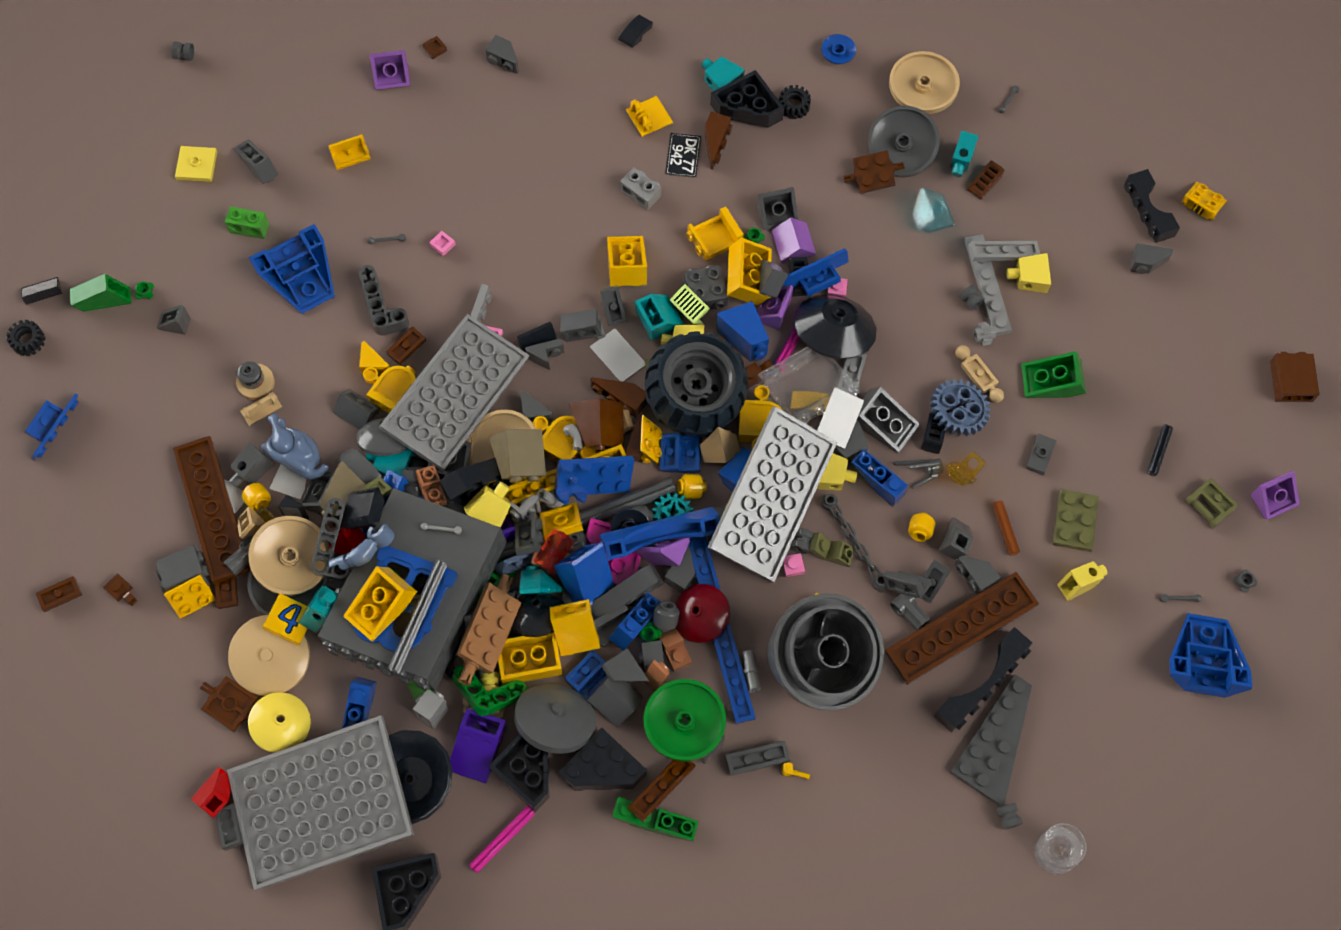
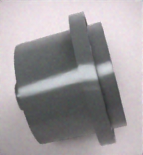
(826, 652)

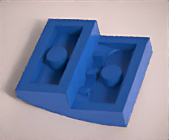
(680, 453)
(587, 675)

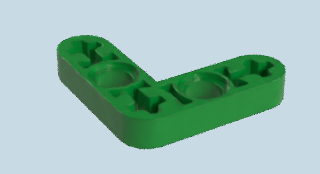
(484, 697)

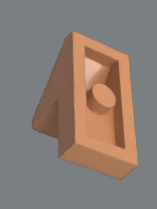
(675, 650)

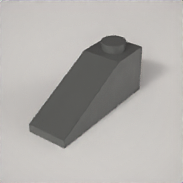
(256, 161)

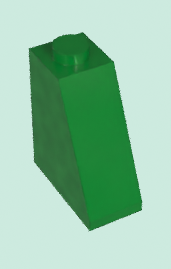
(100, 294)

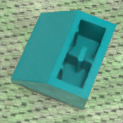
(657, 315)

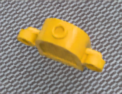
(389, 386)
(754, 414)
(556, 443)

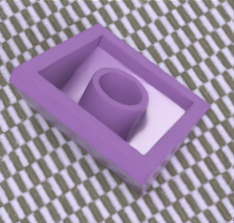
(390, 69)
(793, 240)
(774, 310)
(1277, 495)
(665, 552)

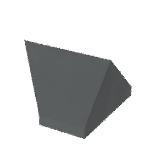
(624, 668)

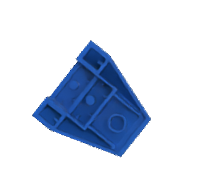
(298, 269)
(1209, 658)

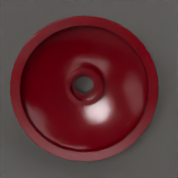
(712, 614)

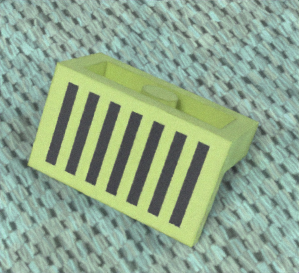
(690, 304)

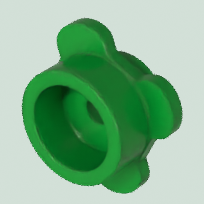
(754, 232)
(140, 287)
(644, 633)

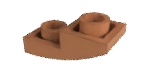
(430, 485)
(657, 675)

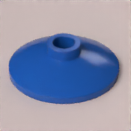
(838, 43)

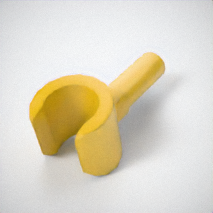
(787, 770)

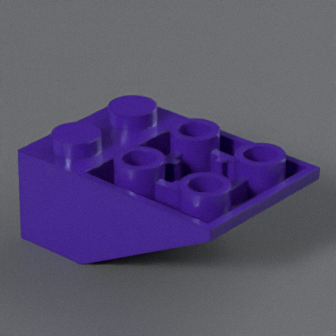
(477, 745)

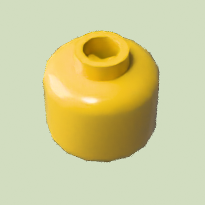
(691, 486)
(255, 496)
(921, 527)

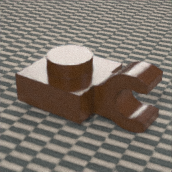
(753, 371)
(119, 589)

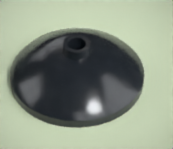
(534, 615)

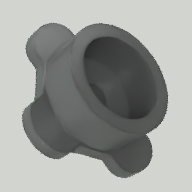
(1251, 581)

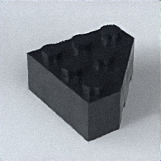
(748, 101)
(468, 481)
(602, 766)
(524, 772)
(404, 889)

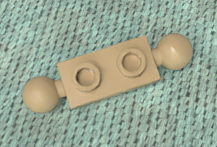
(979, 374)

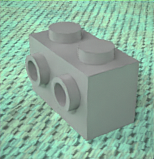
(640, 188)
(430, 708)

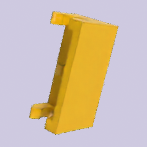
(349, 152)

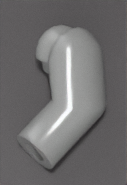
(573, 430)

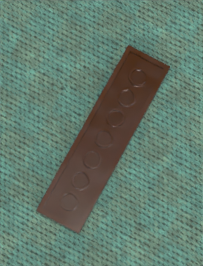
(209, 505)
(961, 628)

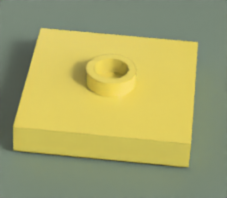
(196, 163)

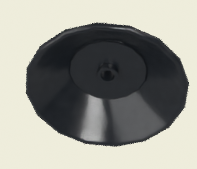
(835, 326)
(429, 764)

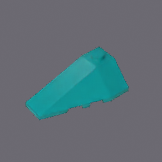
(537, 581)

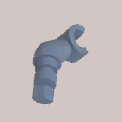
(364, 552)

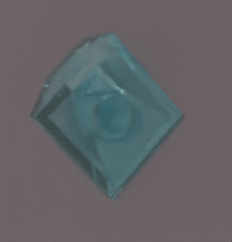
(931, 212)

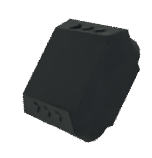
(363, 508)

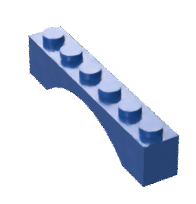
(629, 539)

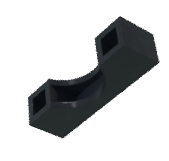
(1159, 224)

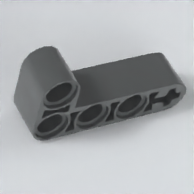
(376, 300)
(330, 537)
(626, 592)

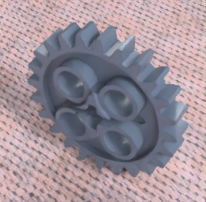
(953, 393)

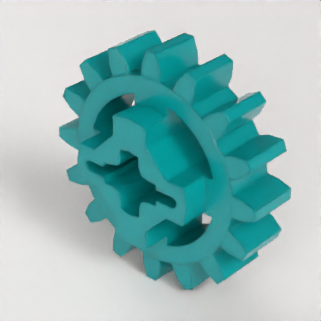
(662, 511)

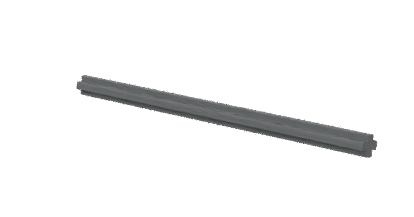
(600, 512)

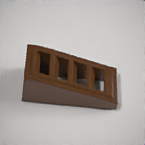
(992, 170)
(633, 447)

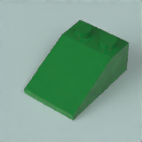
(1054, 377)

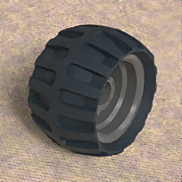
(701, 353)

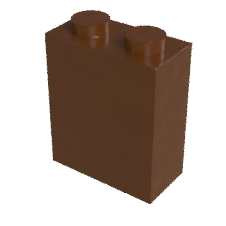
(1294, 377)

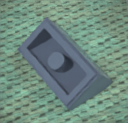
(514, 563)

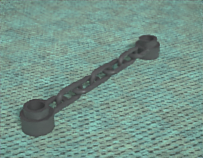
(830, 507)

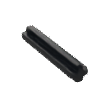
(1160, 450)

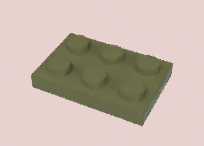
(1075, 520)

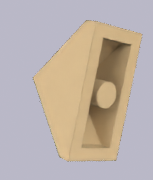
(719, 446)
(249, 523)

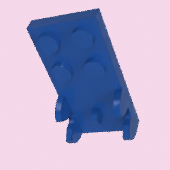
(592, 476)

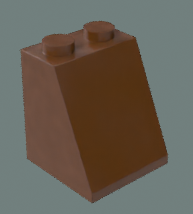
(599, 422)

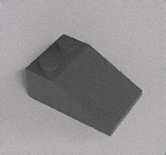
(886, 419)

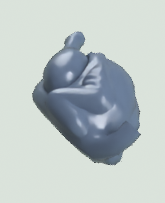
(293, 450)

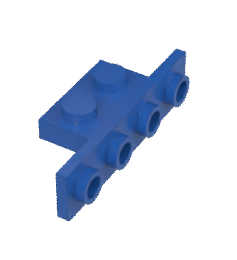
(819, 274)
(45, 423)

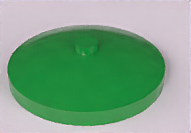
(684, 720)

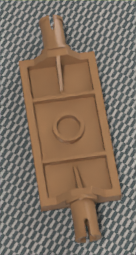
(488, 629)

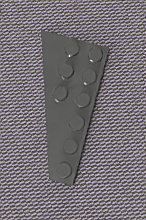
(992, 751)

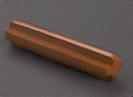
(1006, 528)

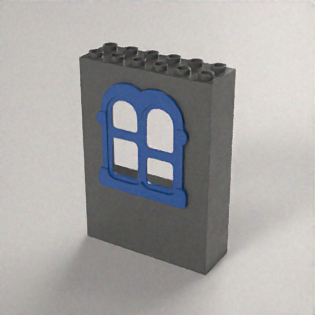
(469, 567)

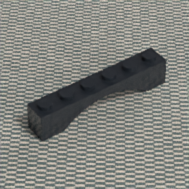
(956, 708)

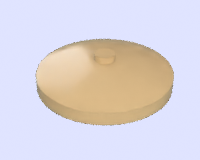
(924, 81)
(491, 425)
(283, 555)
(265, 661)

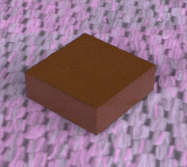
(434, 47)

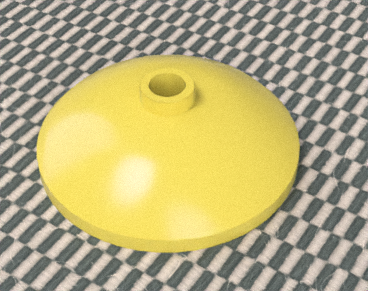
(276, 735)

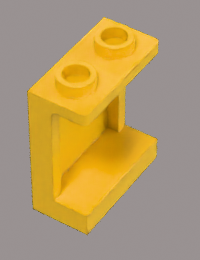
(714, 234)
(574, 627)

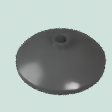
(376, 442)

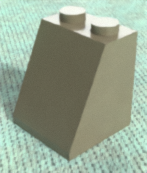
(519, 454)
(341, 485)

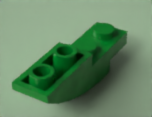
(659, 821)

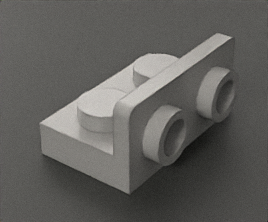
(523, 513)

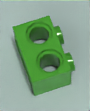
(247, 222)

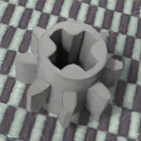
(984, 333)

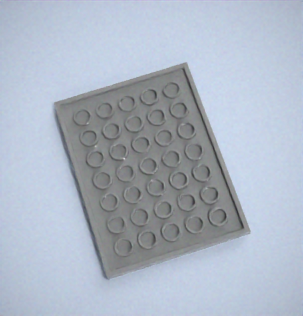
(319, 803)

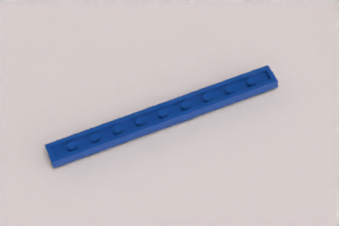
(724, 644)

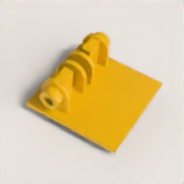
(648, 115)
(1206, 199)
(650, 441)
(190, 596)

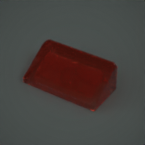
(553, 550)

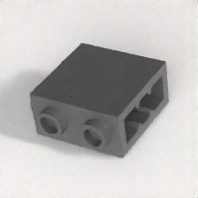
(708, 285)
(181, 568)

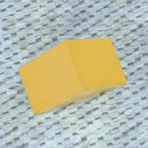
(370, 358)

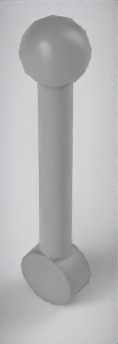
(457, 530)

